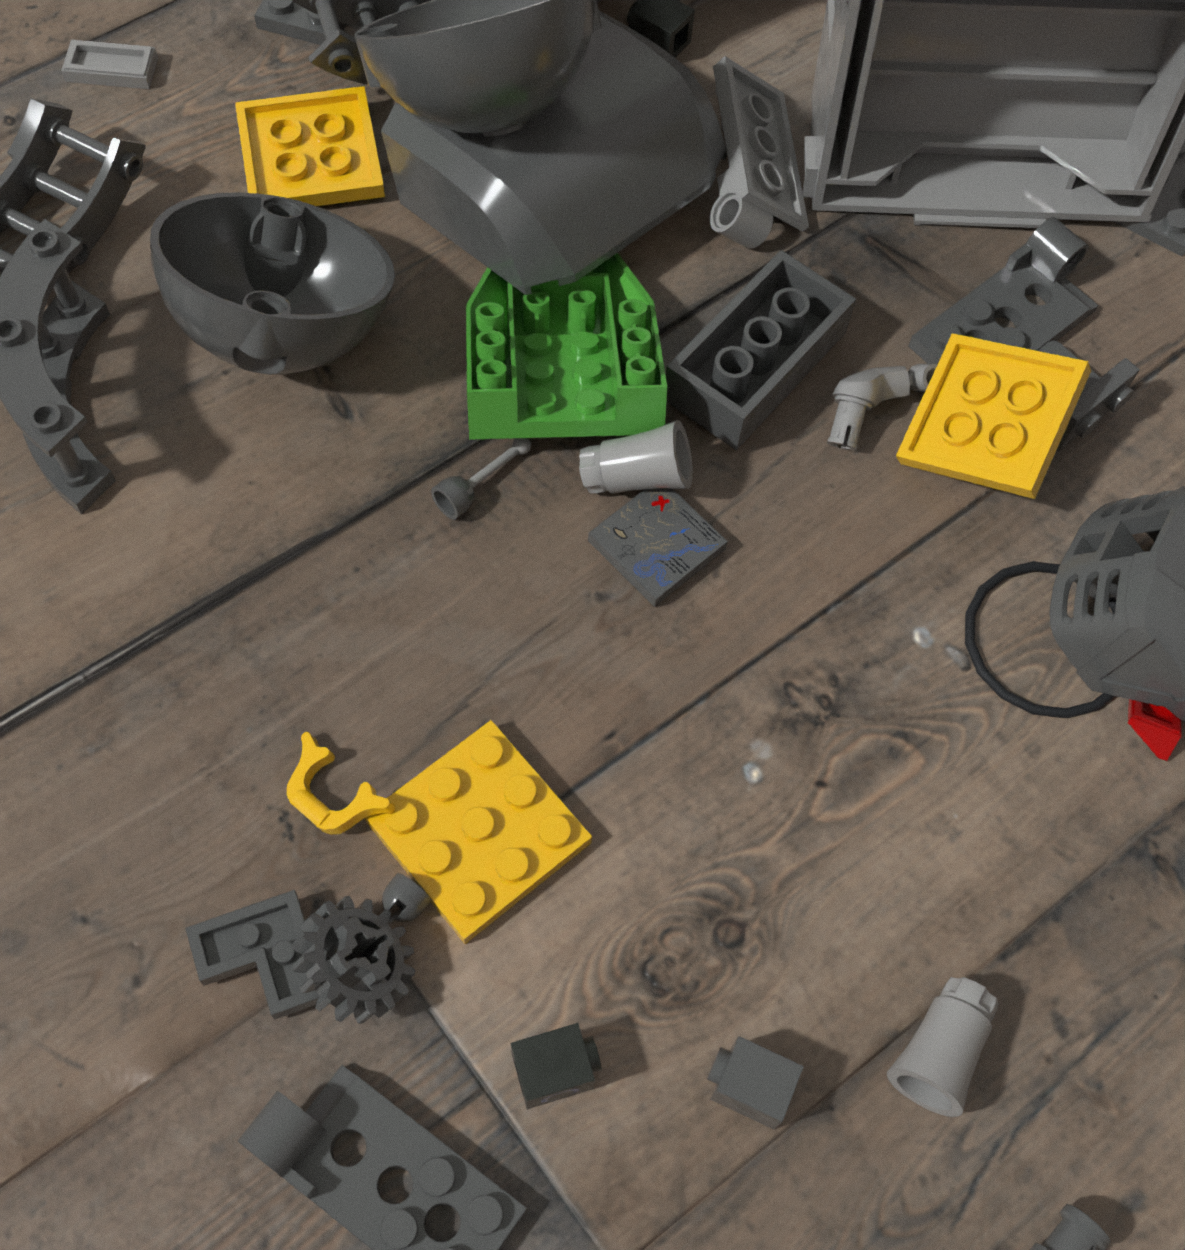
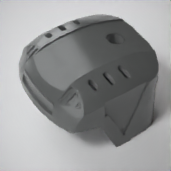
(1142, 644)

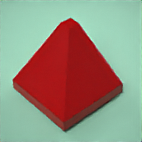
(1155, 726)

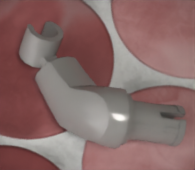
(866, 390)

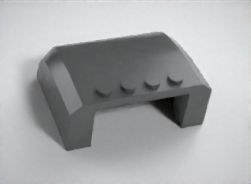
(578, 178)

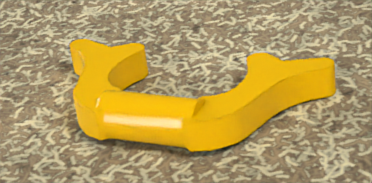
(327, 820)

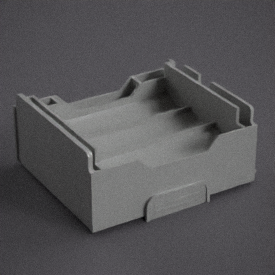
(997, 109)

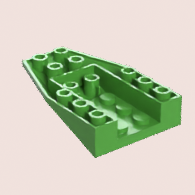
(564, 357)

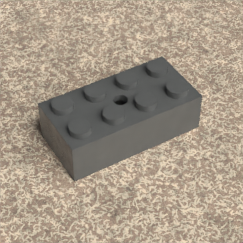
(758, 349)

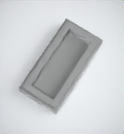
(110, 64)

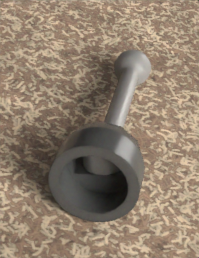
(456, 494)

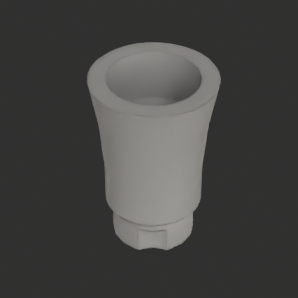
(639, 461)
(946, 1048)

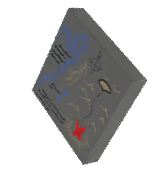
(657, 542)

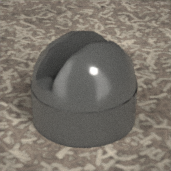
(406, 896)

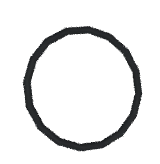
(978, 662)

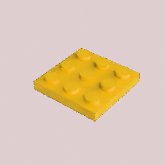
(311, 147)
(994, 414)
(479, 831)

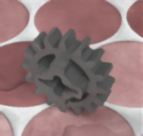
(357, 985)

